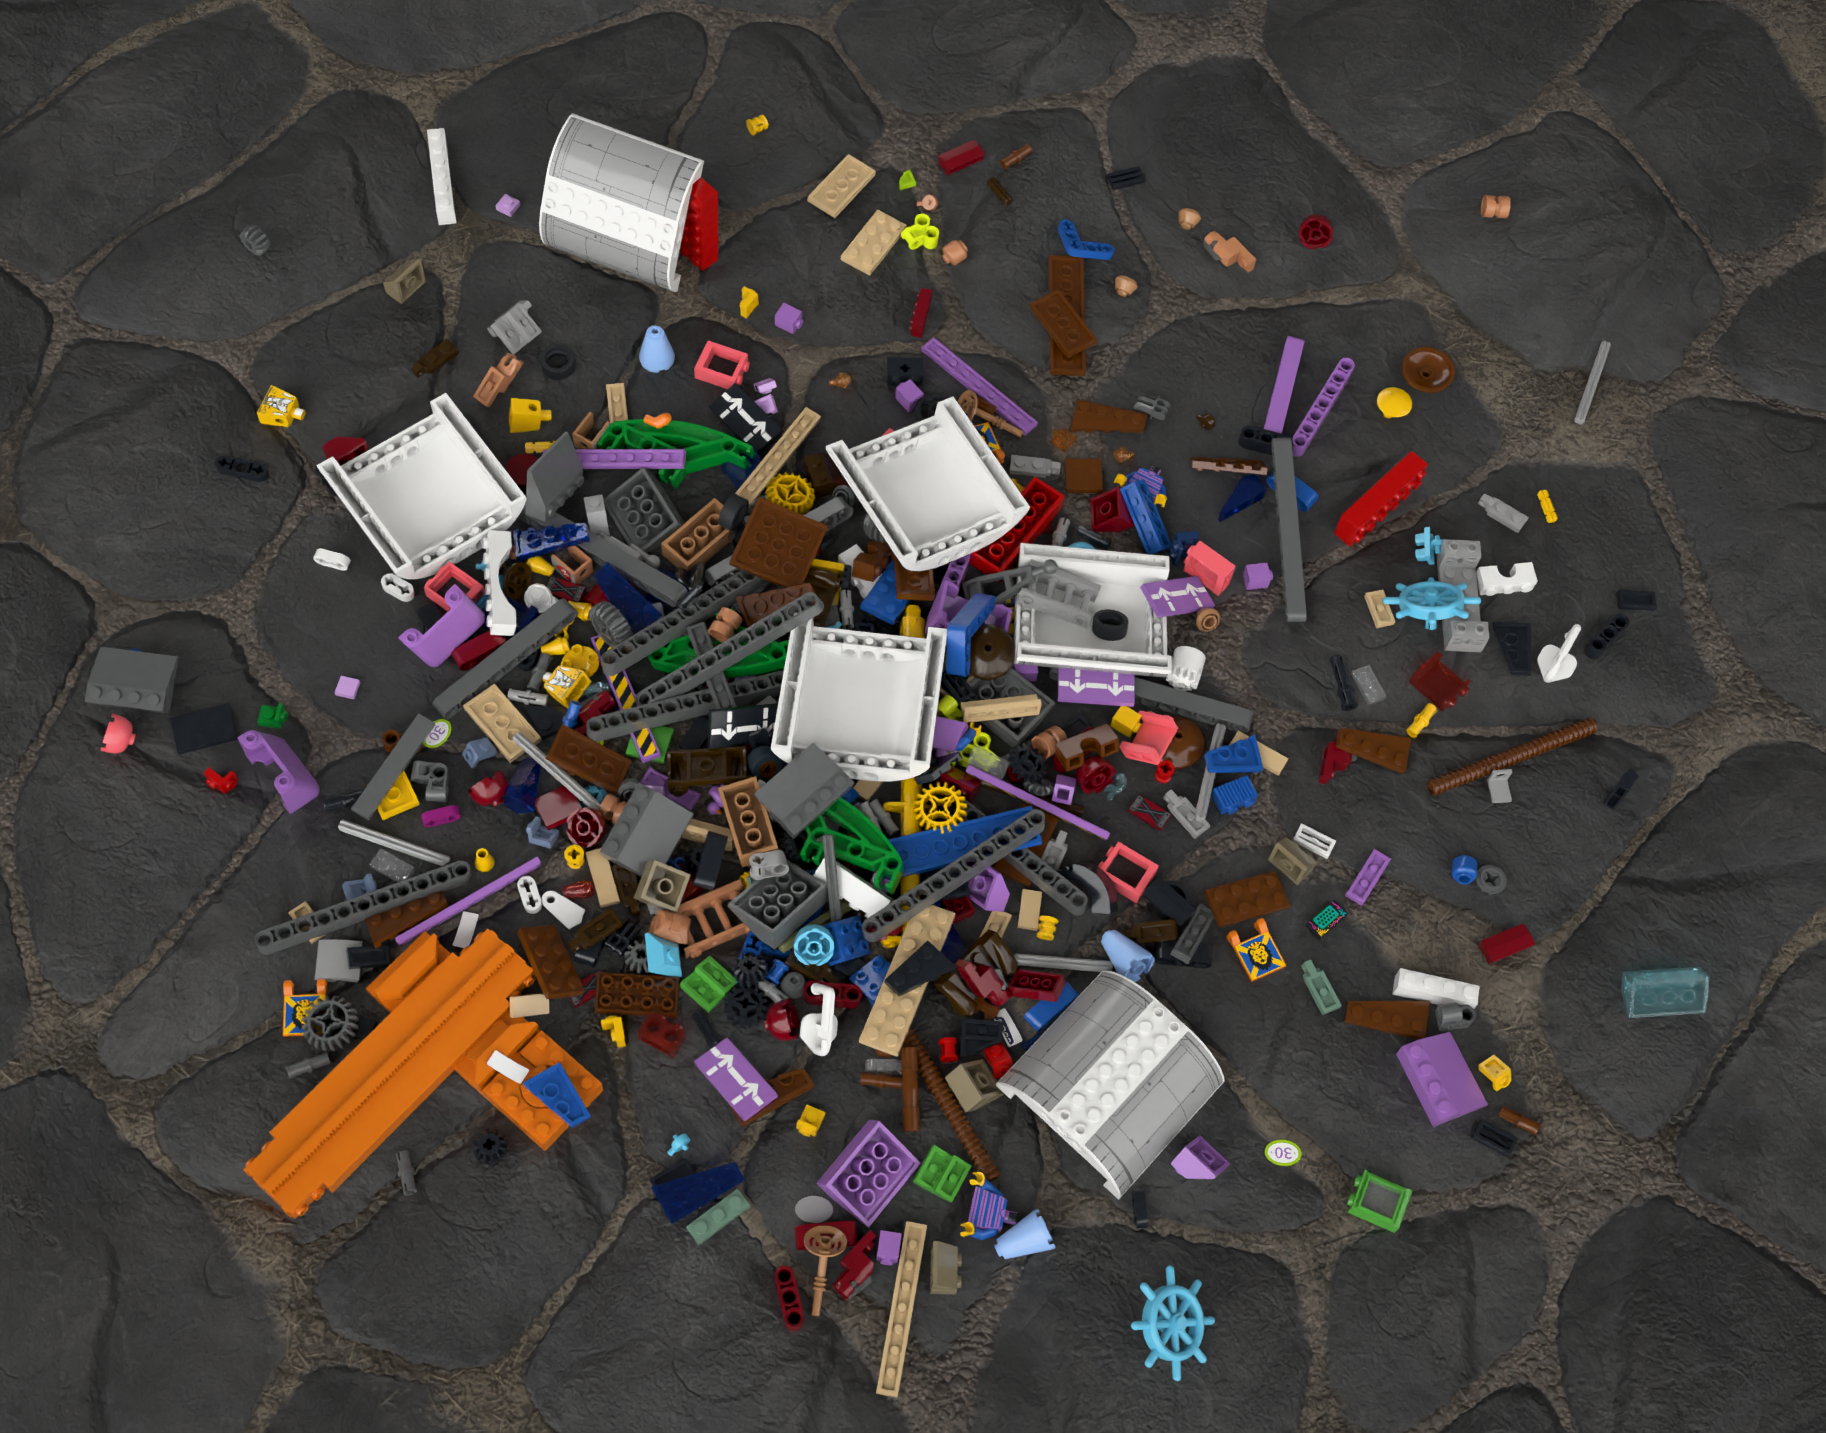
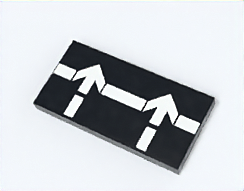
(745, 418)
(731, 725)

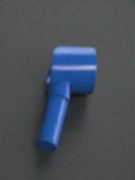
(678, 860)

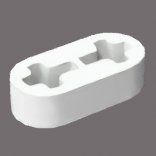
(332, 559)
(396, 590)
(525, 896)

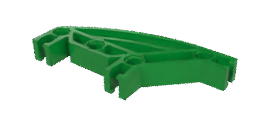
(703, 445)
(680, 653)
(875, 848)

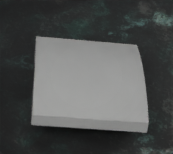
(516, 328)
(333, 961)

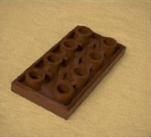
(1012, 873)
(636, 994)

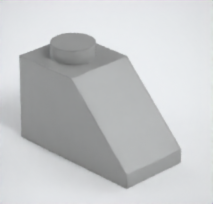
(596, 515)

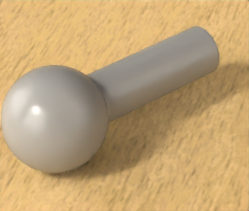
(651, 560)

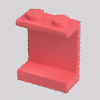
(1151, 738)

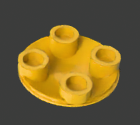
(1394, 402)
(581, 658)

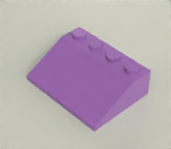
(1441, 1078)
(868, 1172)

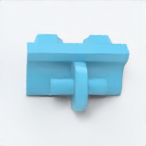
(1430, 544)

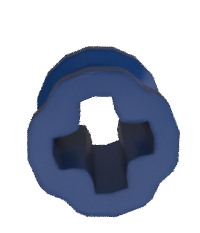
(776, 971)

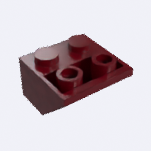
(962, 781)

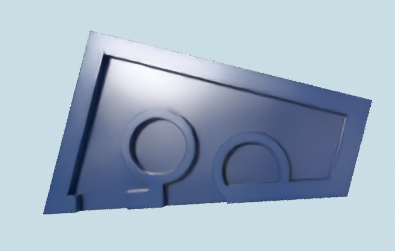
(1237, 757)
(558, 1094)

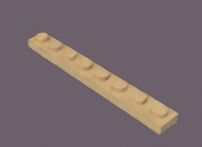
(778, 455)
(901, 1309)

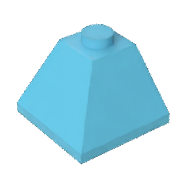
(662, 956)

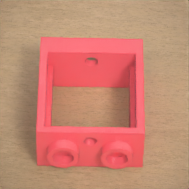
(717, 378)
(1209, 566)
(443, 576)
(1121, 887)

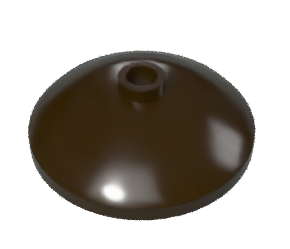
(993, 663)

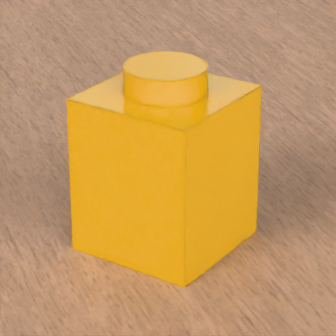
(1126, 721)

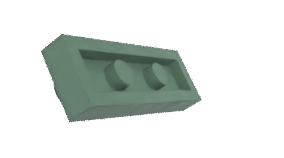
(718, 1217)

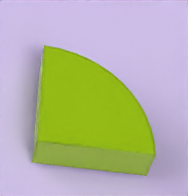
(907, 180)

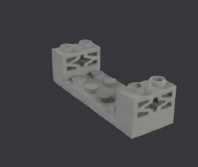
(1455, 566)

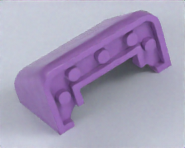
(949, 604)
(448, 632)
(295, 783)

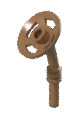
(971, 410)
(824, 1252)

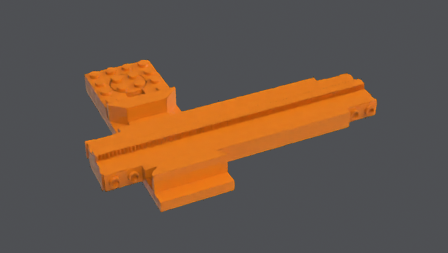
(441, 1020)

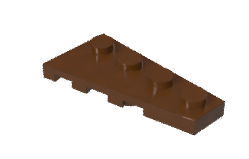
(1104, 418)
(1229, 464)
(763, 604)
(1378, 748)
(407, 916)
(1394, 1017)
(787, 1087)

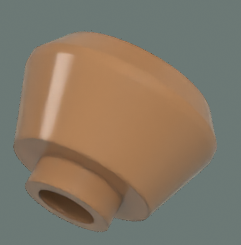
(1188, 218)
(1125, 285)
(1207, 619)

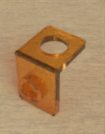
(1060, 439)

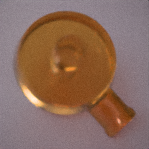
(841, 380)
(1122, 454)

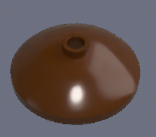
(1429, 363)
(1189, 748)

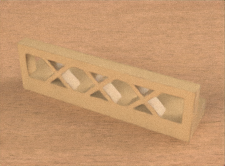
(1000, 708)
(698, 831)

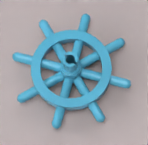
(1431, 601)
(1173, 1323)

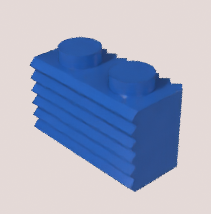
(1234, 795)

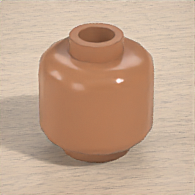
(954, 252)

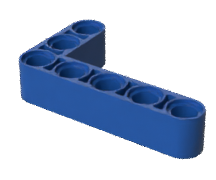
(962, 629)

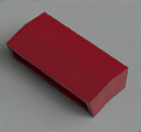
(961, 157)
(1506, 943)

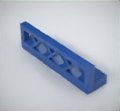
(1145, 518)

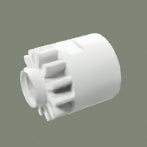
(1186, 668)

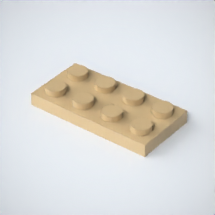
(841, 186)
(873, 242)
(500, 721)

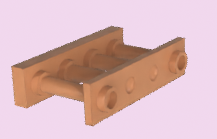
(698, 905)

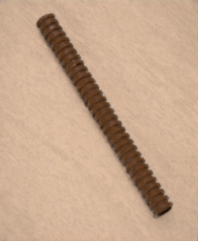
(1511, 756)
(951, 1109)

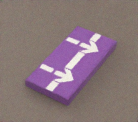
(1177, 596)
(1096, 687)
(735, 1079)

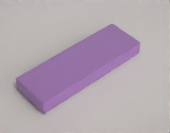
(656, 778)
(1368, 877)

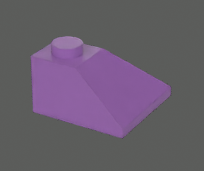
(989, 890)
(1199, 1161)

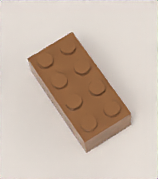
(697, 538)
(747, 819)

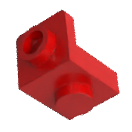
(222, 784)
(998, 1059)

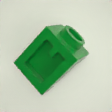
(272, 716)

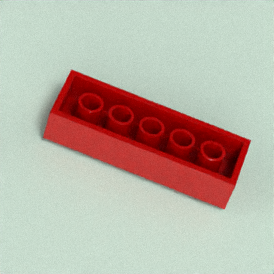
(701, 226)
(1381, 499)
(1004, 552)

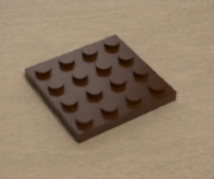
(778, 544)

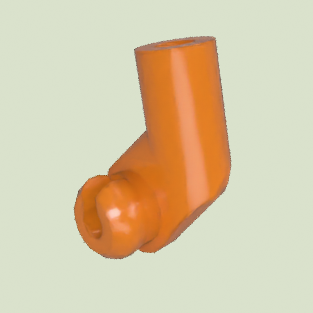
(659, 421)

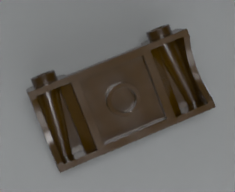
(825, 586)
(705, 768)
(987, 950)

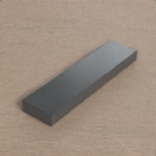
(1193, 934)

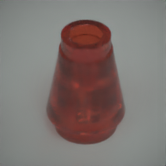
(579, 890)

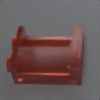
(1439, 683)

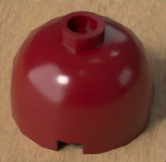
(1316, 231)
(1095, 774)
(489, 790)
(586, 826)
(783, 1021)

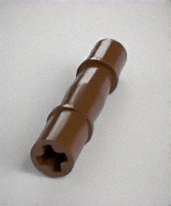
(910, 1089)

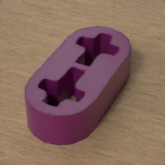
(440, 816)

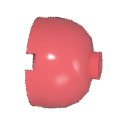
(118, 735)

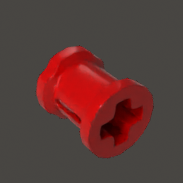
(1166, 766)
(948, 1049)

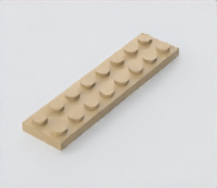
(892, 1013)

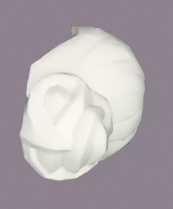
(539, 597)

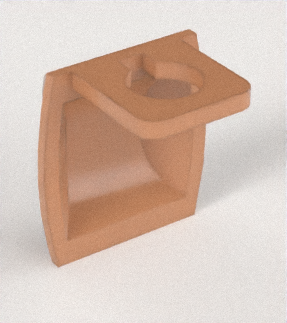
(670, 926)

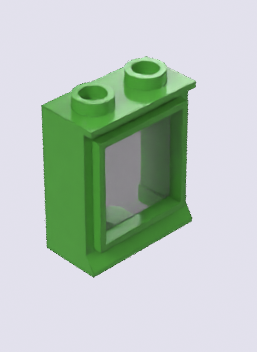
(1378, 1201)

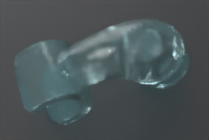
(597, 687)
(1121, 785)

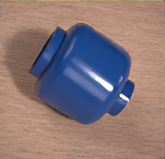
(1464, 869)

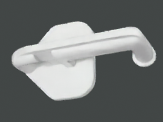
(1556, 662)
(820, 1028)

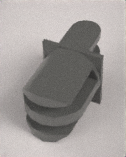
(1153, 406)

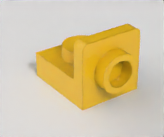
(749, 301)
(617, 1032)
(1496, 1071)
(810, 1121)

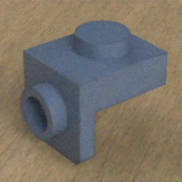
(478, 750)
(540, 835)
(359, 887)

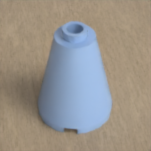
(656, 350)
(1126, 956)
(1025, 1237)

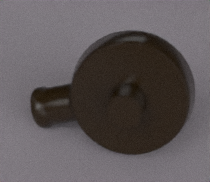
(1206, 420)

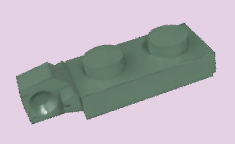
(1320, 988)

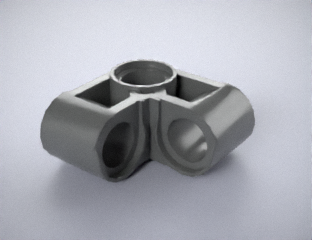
(437, 787)
(1451, 1016)

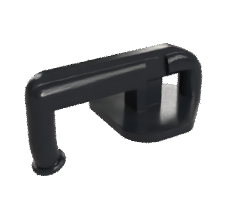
(693, 580)

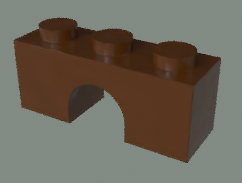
(872, 564)
(1100, 739)

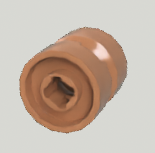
(1495, 206)
(724, 626)
(1047, 741)
(612, 808)

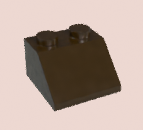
(823, 474)

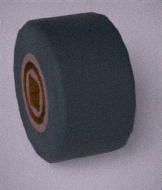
(764, 763)

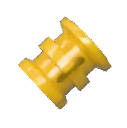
(757, 124)
(569, 855)
(1047, 927)

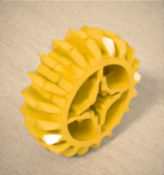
(783, 485)
(929, 795)

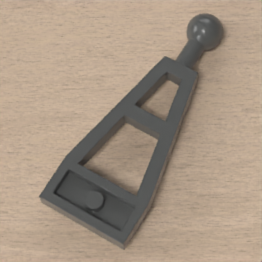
(976, 585)

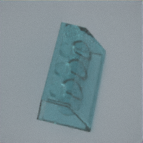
(1665, 992)

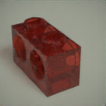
(658, 1039)

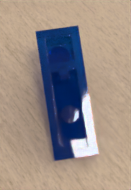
(1245, 494)
(523, 787)

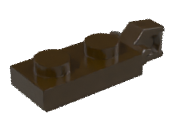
(435, 358)
(627, 887)
(595, 930)
(1153, 932)
(812, 972)

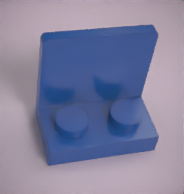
(847, 939)
(871, 977)

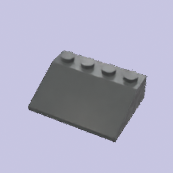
(553, 479)
(643, 511)
(132, 680)
(1012, 684)
(804, 790)
(646, 830)
(779, 904)

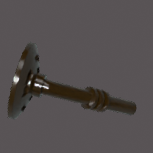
(515, 579)

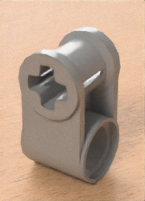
(769, 863)

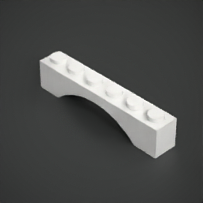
(441, 176)
(501, 613)

